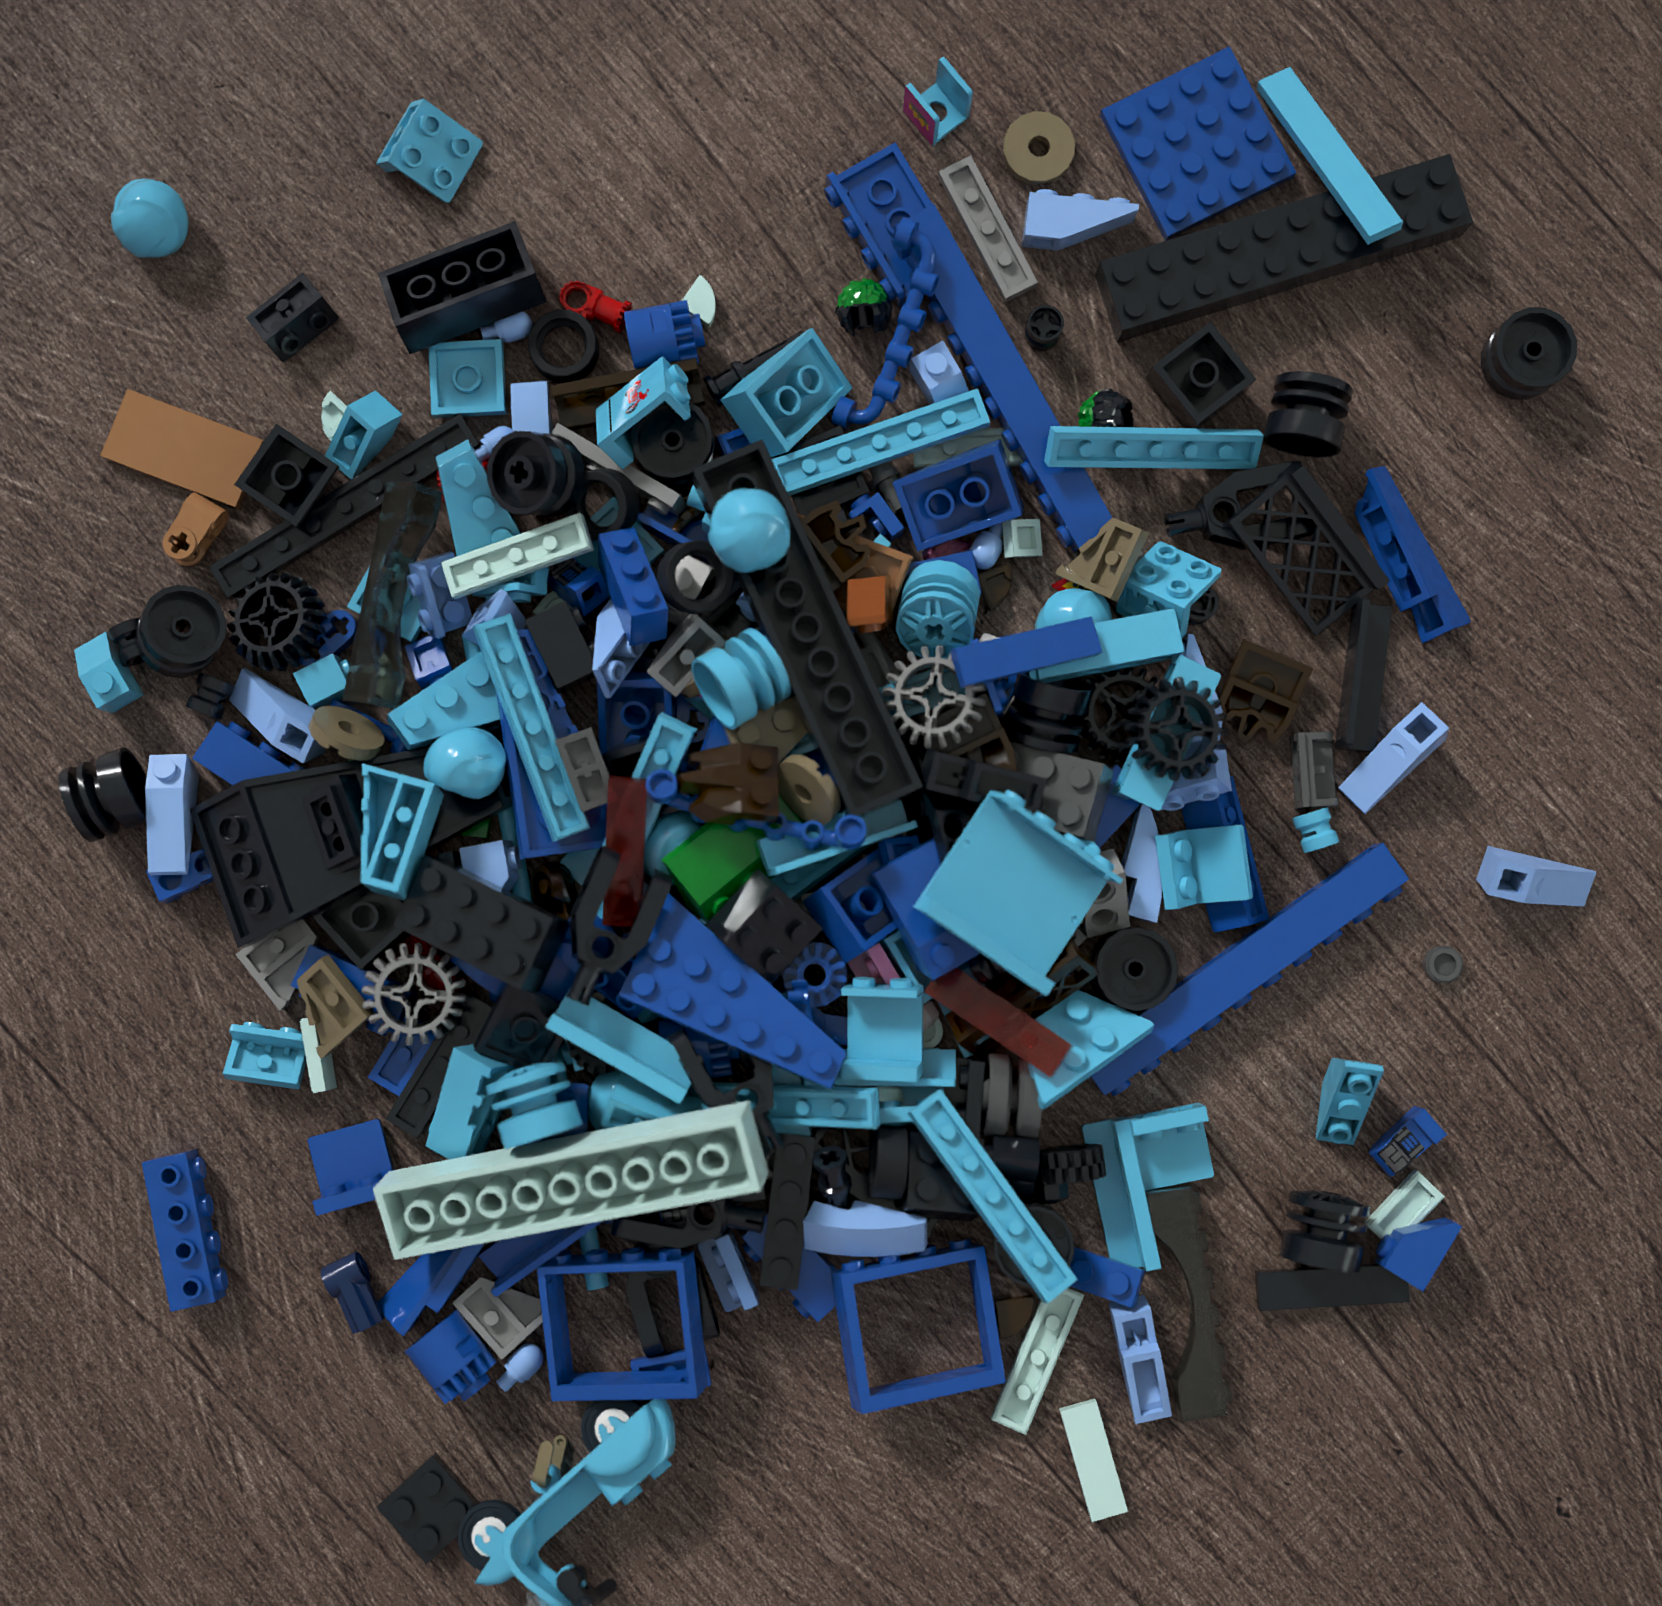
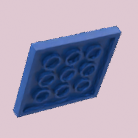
(1197, 143)

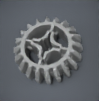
(901, 693)
(396, 993)

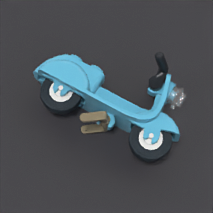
(624, 1448)

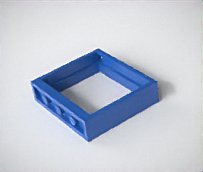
(624, 1385)
(930, 1386)

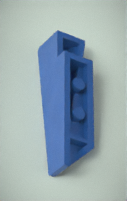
(1407, 558)
(425, 1284)

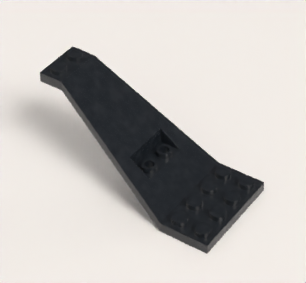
(283, 851)

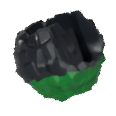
(863, 306)
(1106, 410)

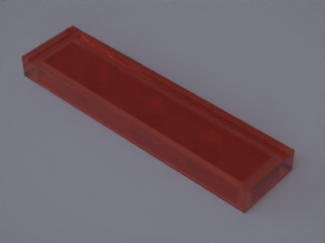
(627, 836)
(1000, 1020)

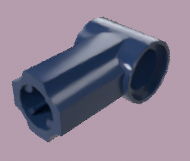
(349, 1283)

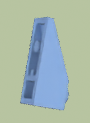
(169, 797)

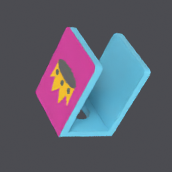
(948, 91)

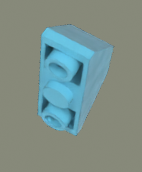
(1346, 1099)

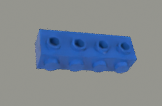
(185, 1229)

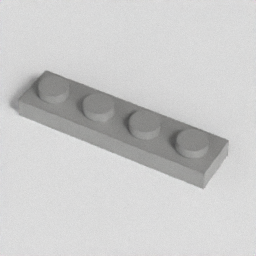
(987, 228)
(660, 497)

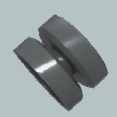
(1009, 1096)

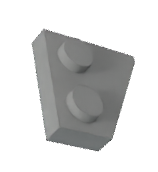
(277, 959)
(501, 1319)

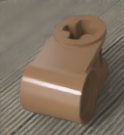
(195, 525)

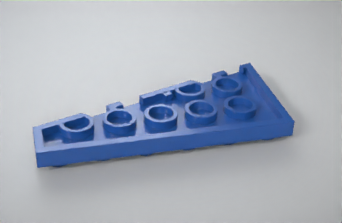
(530, 825)
(709, 989)

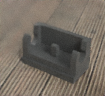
(584, 768)
(1313, 770)

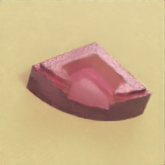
(946, 548)

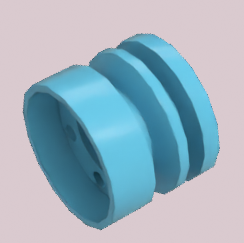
(938, 608)
(741, 678)
(533, 1104)

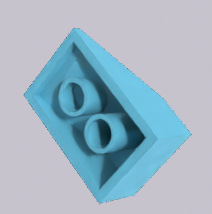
(787, 394)

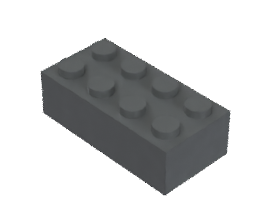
(1073, 789)

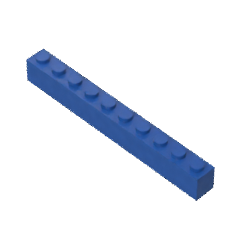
(1006, 384)
(1258, 961)

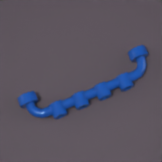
(909, 319)
(848, 833)

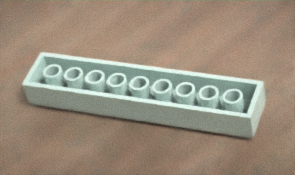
(572, 1180)

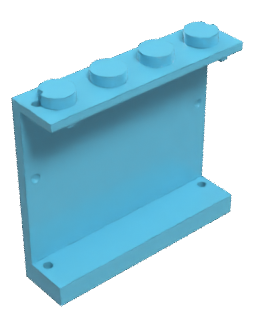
(1015, 888)

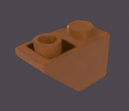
(869, 603)

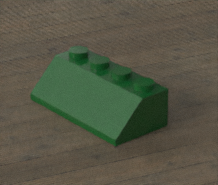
(717, 863)

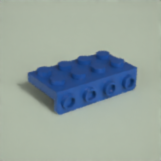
(874, 200)

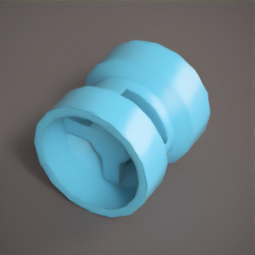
(1315, 830)

